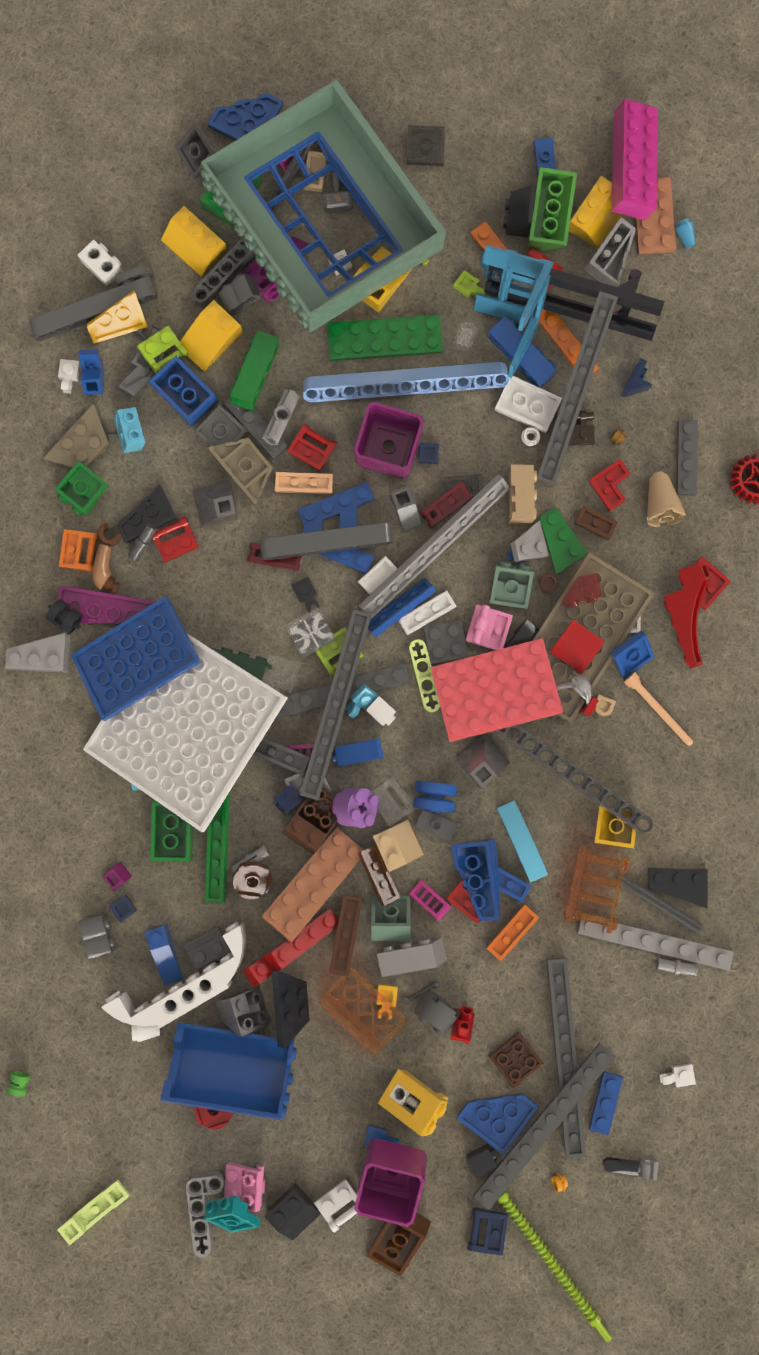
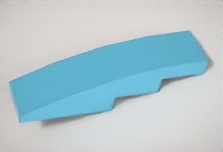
(522, 841)

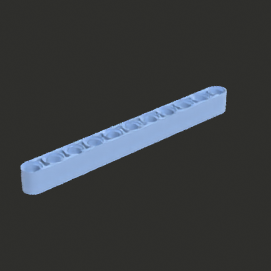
(405, 382)

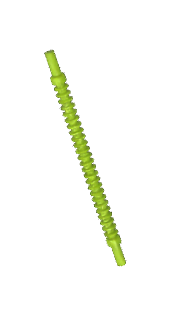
(593, 1319)

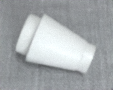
(142, 1033)

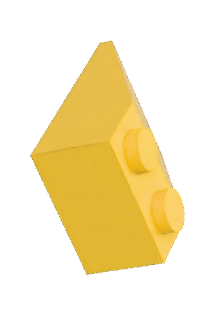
(210, 335)

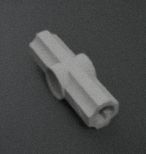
(276, 425)

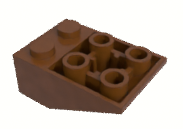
(312, 821)

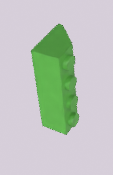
(552, 209)

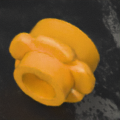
(559, 1182)

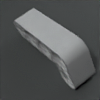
(197, 1214)

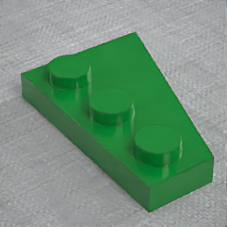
(561, 541)

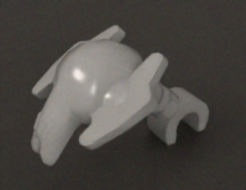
(579, 684)

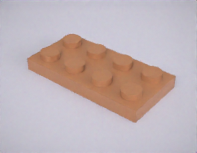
(658, 230)

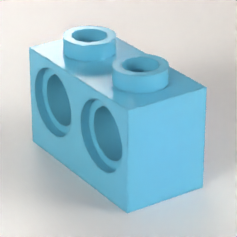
(129, 430)

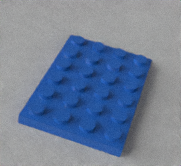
(135, 658)

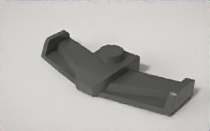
(142, 373)

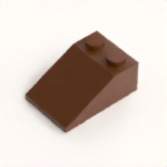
(398, 1244)

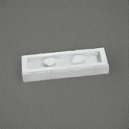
(427, 612)

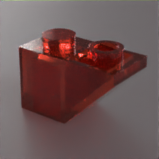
(582, 589)

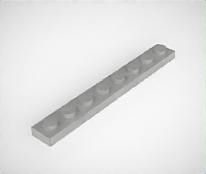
(660, 944)

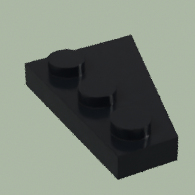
(153, 510)
(681, 883)

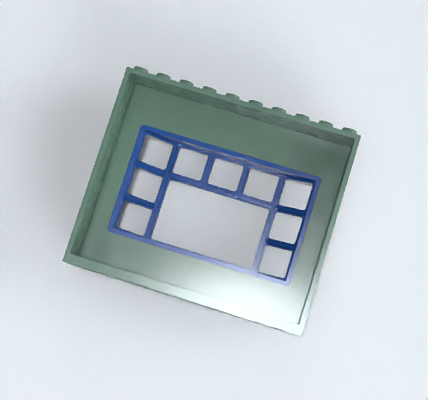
(364, 170)

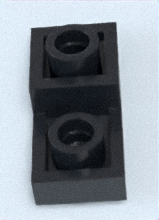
(523, 634)

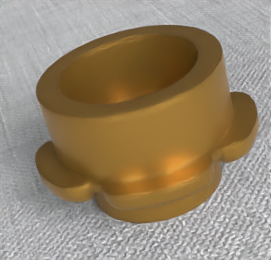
(618, 436)

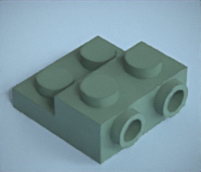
(511, 585)

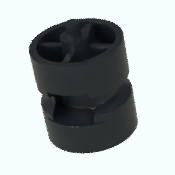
(64, 616)

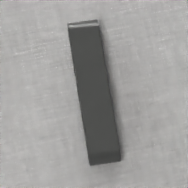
(218, 274)

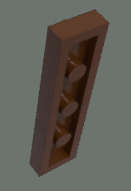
(345, 935)

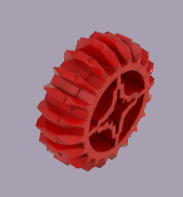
(751, 464)

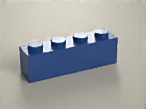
(533, 364)

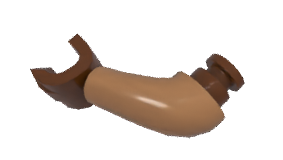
(101, 572)

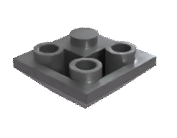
(215, 503)
(482, 761)
(244, 1011)

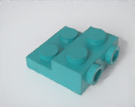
(230, 1214)

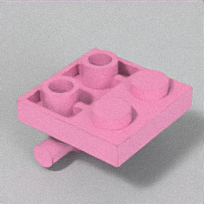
(488, 628)
(246, 1184)

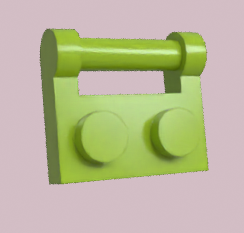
(158, 345)
(332, 650)

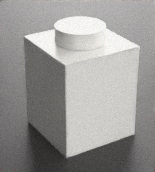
(381, 712)

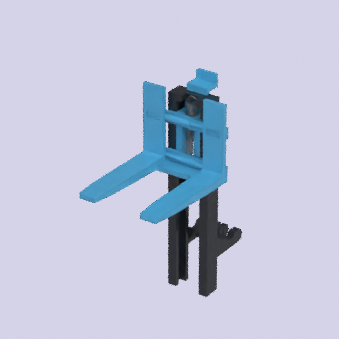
(527, 281)

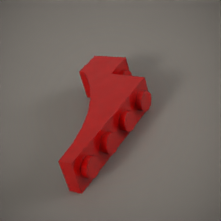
(684, 610)
(287, 952)

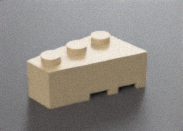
(522, 494)

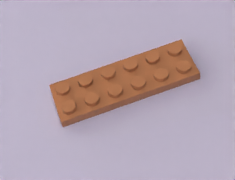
(313, 885)

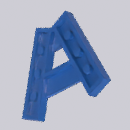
(346, 505)

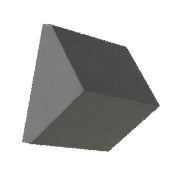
(194, 148)

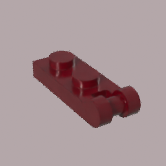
(447, 504)
(289, 563)

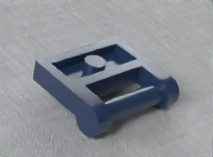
(494, 1232)

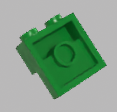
(81, 489)

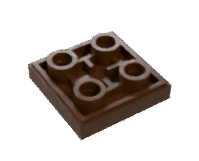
(515, 1059)

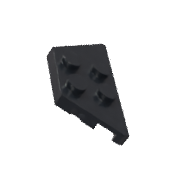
(290, 1006)

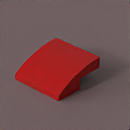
(577, 646)

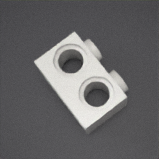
(99, 264)

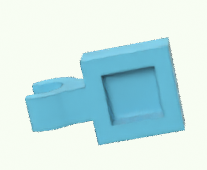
(363, 698)

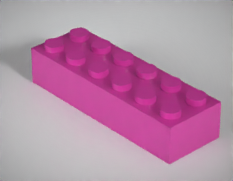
(635, 159)

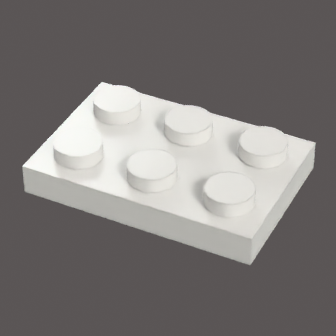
(528, 404)

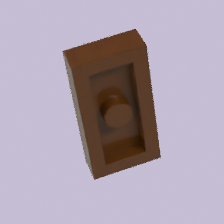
(595, 522)

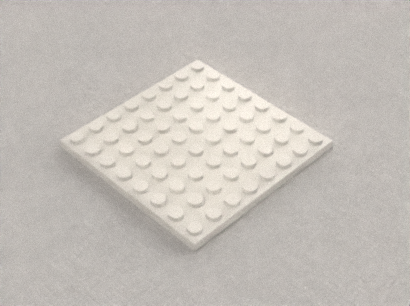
(190, 736)

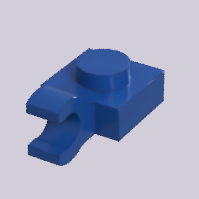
(379, 1133)

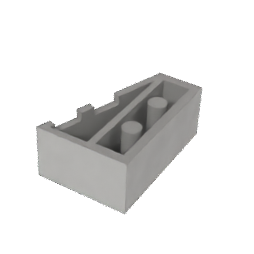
(41, 655)
(411, 957)

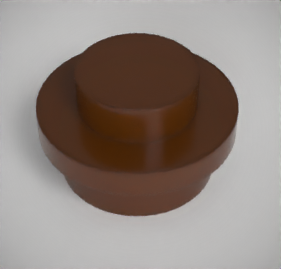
(547, 583)

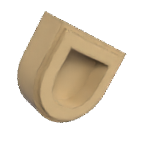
(604, 706)

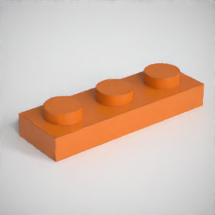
(512, 932)

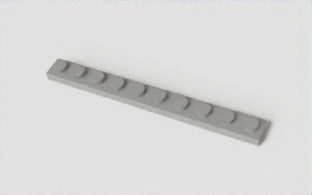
(435, 546)

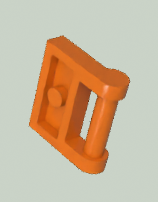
(72, 549)

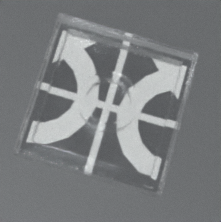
(310, 632)

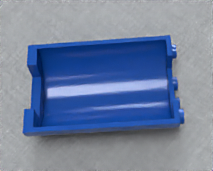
(229, 1072)

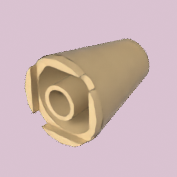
(663, 501)

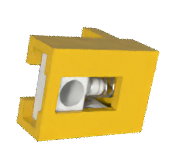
(425, 1116)

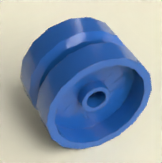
(434, 797)

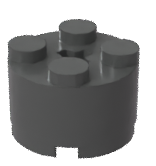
(437, 1012)

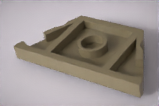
(81, 442)
(244, 465)

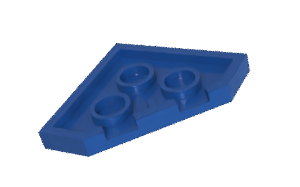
(245, 116)
(498, 1118)

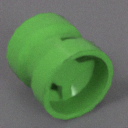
(18, 1083)

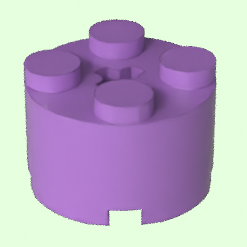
(355, 807)

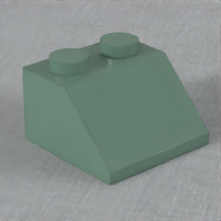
(391, 921)

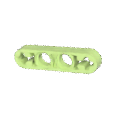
(421, 676)

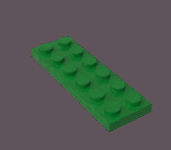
(385, 337)

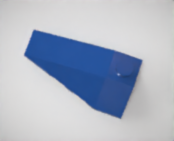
(479, 871)

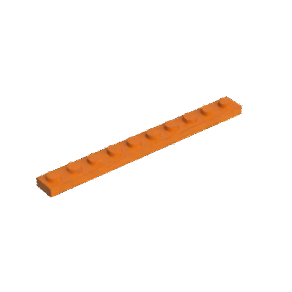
(549, 321)

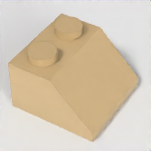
(398, 845)

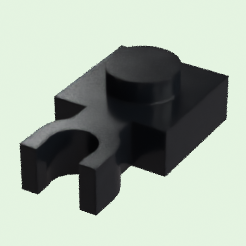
(305, 591)

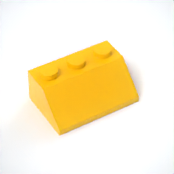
(595, 214)
(193, 241)

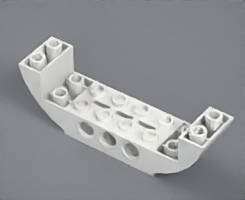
(161, 1010)

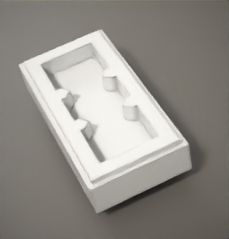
(377, 575)

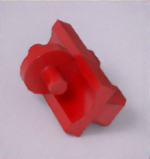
(463, 1025)

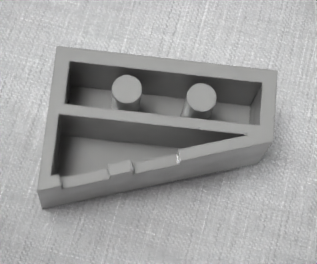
(610, 256)

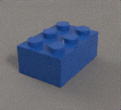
(183, 391)

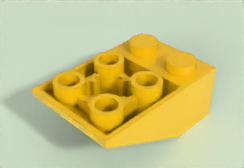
(380, 297)

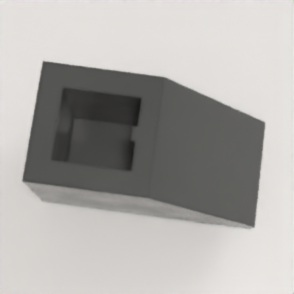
(405, 508)

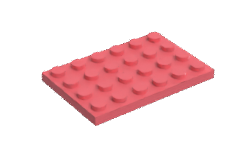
(496, 690)

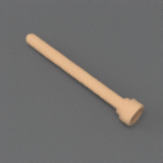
(634, 682)

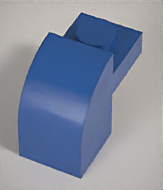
(92, 371)

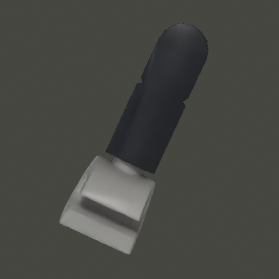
(647, 1168)

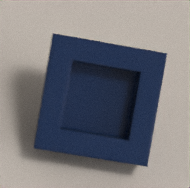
(429, 453)
(123, 908)

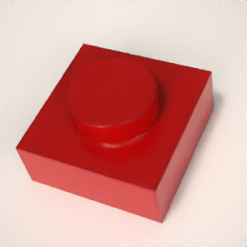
(588, 709)

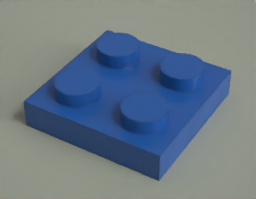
(632, 654)

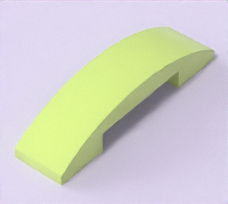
(93, 1211)

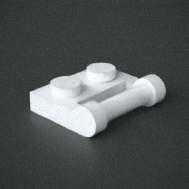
(335, 1200)

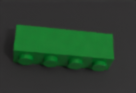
(254, 370)

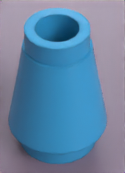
(686, 233)

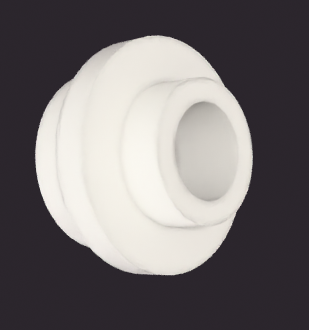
(530, 430)

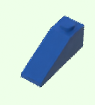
(164, 954)

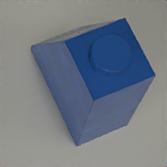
(358, 752)

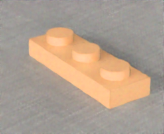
(303, 483)

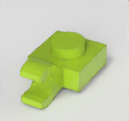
(468, 285)

